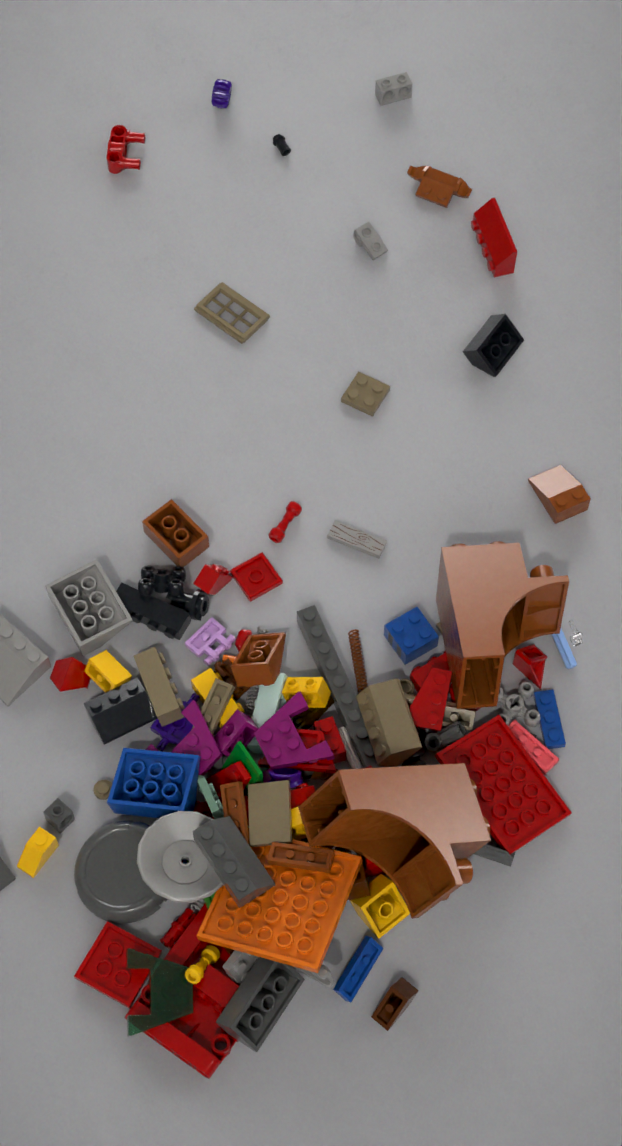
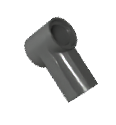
(446, 737)

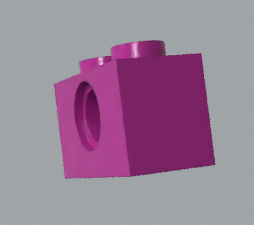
(236, 729)

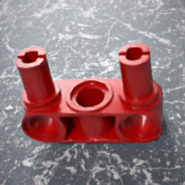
(117, 149)

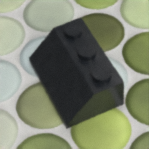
(493, 344)
(120, 711)

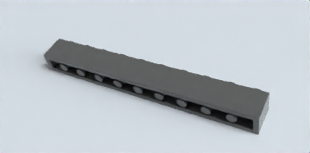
(337, 681)

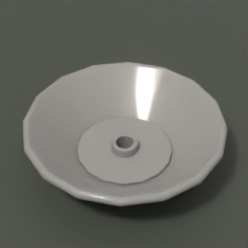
(161, 857)

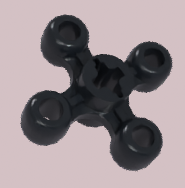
(162, 580)

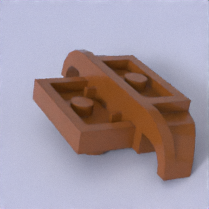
(437, 185)

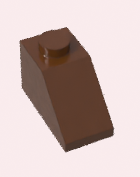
(394, 1003)

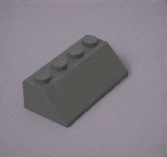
(233, 860)
(260, 1002)

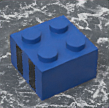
(411, 635)

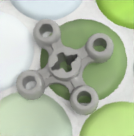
(519, 710)

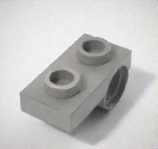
(369, 239)

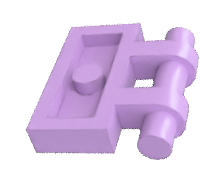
(205, 637)

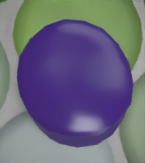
(290, 774)

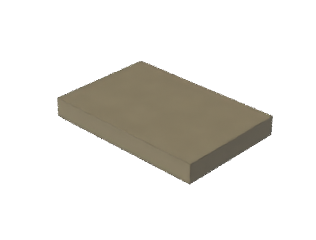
(269, 813)

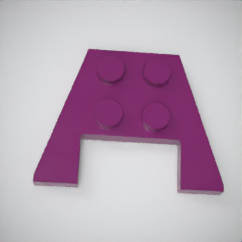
(198, 740)
(282, 742)

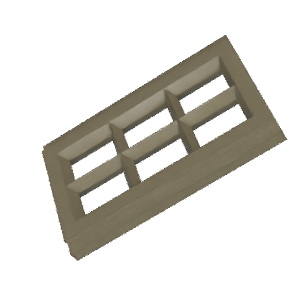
(224, 325)

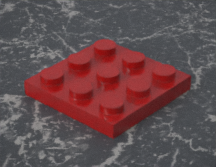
(106, 965)

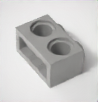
(393, 89)

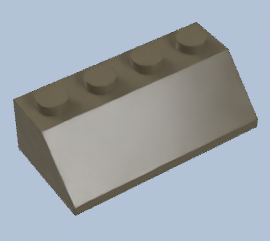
(388, 722)

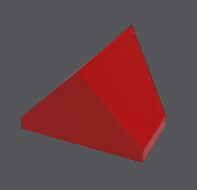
(531, 663)
(69, 674)

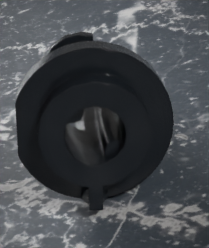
(195, 604)

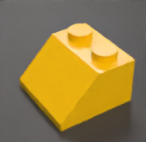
(383, 908)

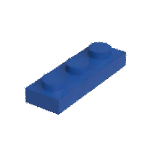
(549, 719)
(358, 969)

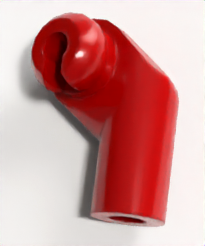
(241, 638)

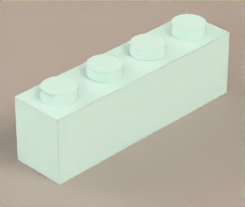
(266, 705)

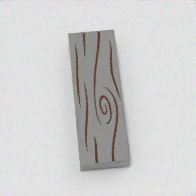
(357, 539)

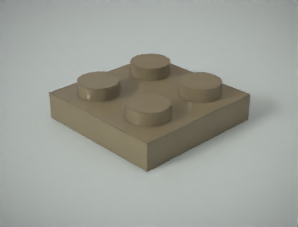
(365, 394)

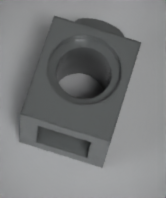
(59, 815)

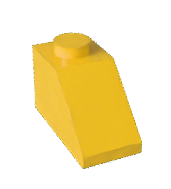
(37, 852)

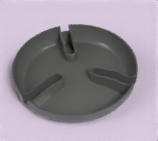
(110, 877)

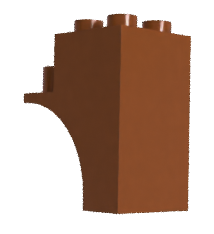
(489, 610)
(405, 820)

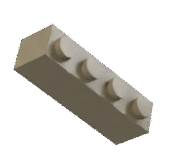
(158, 686)
(452, 714)

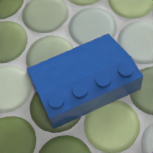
(154, 783)

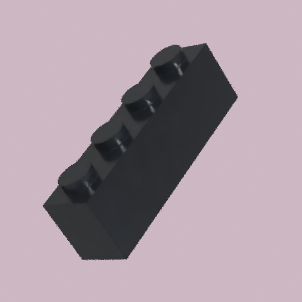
(154, 612)

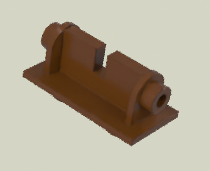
(225, 671)

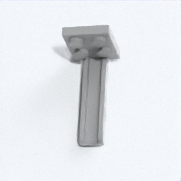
(240, 964)

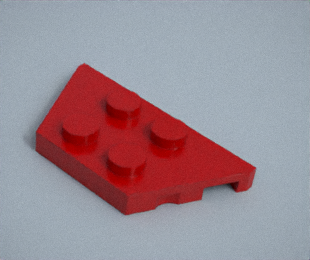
(309, 738)

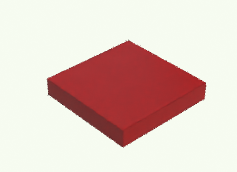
(256, 576)

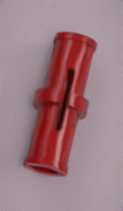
(177, 928)

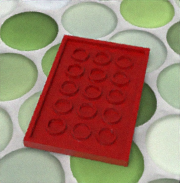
(508, 784)

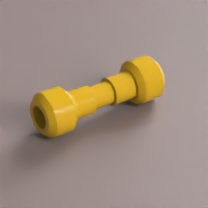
(196, 972)

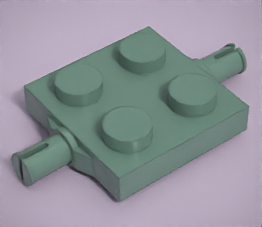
(211, 797)

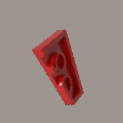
(431, 700)
(233, 773)

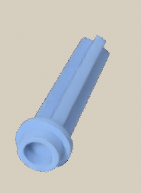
(564, 650)

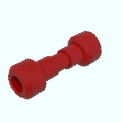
(292, 510)

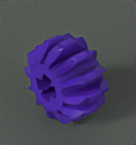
(221, 93)

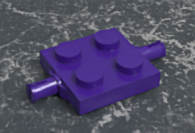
(175, 731)

